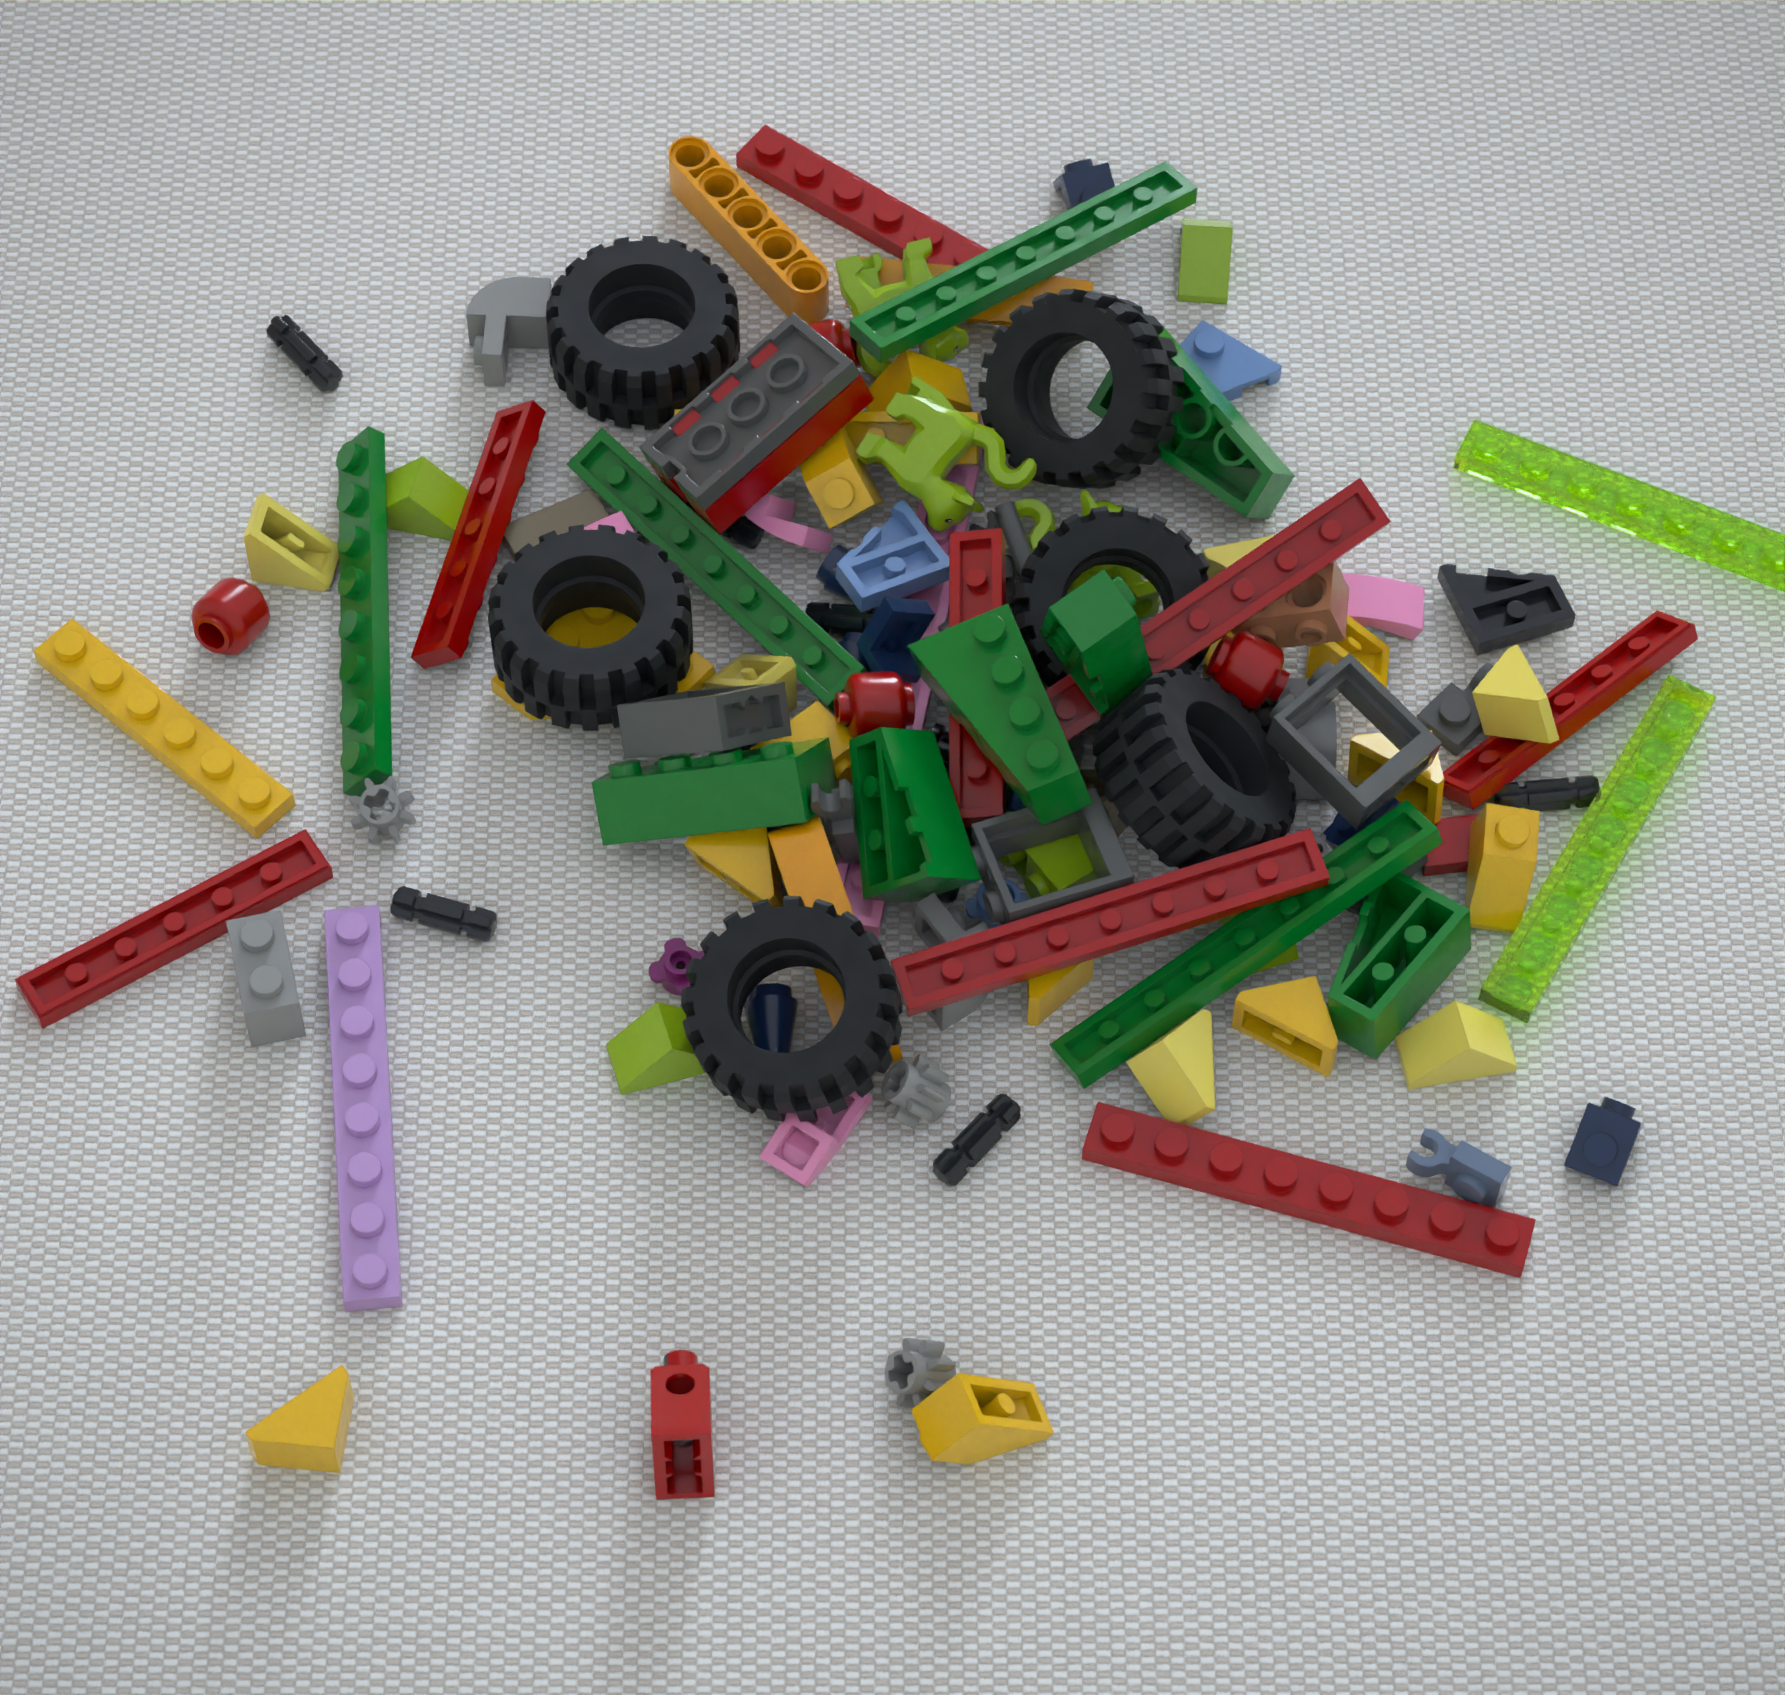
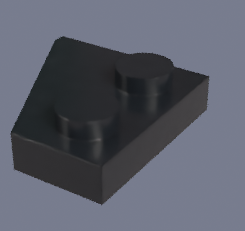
(1505, 606)

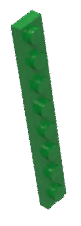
(1022, 262)
(715, 566)
(364, 612)
(1242, 947)

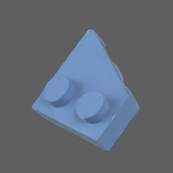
(1228, 361)
(892, 561)

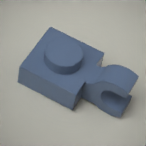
(1467, 1169)

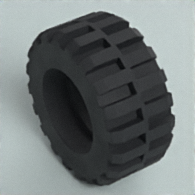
(631, 284)
(1141, 396)
(1094, 541)
(580, 573)
(1192, 770)
(776, 941)

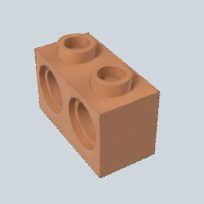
(1306, 615)

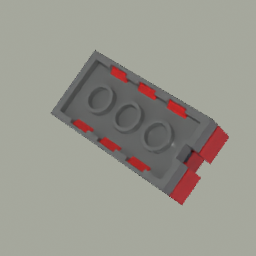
(757, 422)

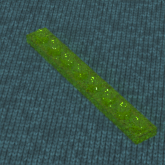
(1624, 503)
(1597, 849)

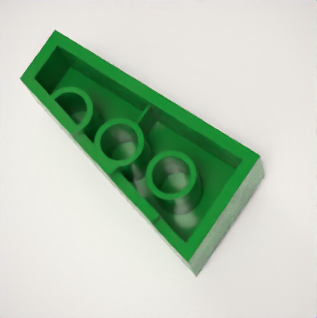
(1215, 443)
(999, 699)
(712, 792)

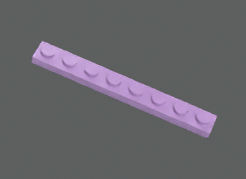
(362, 1110)

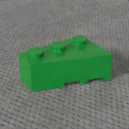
(1099, 640)
(907, 818)
(1396, 961)

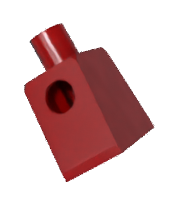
(682, 1412)

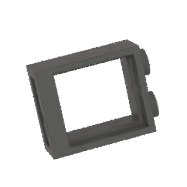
(704, 720)
(1411, 737)
(1022, 831)

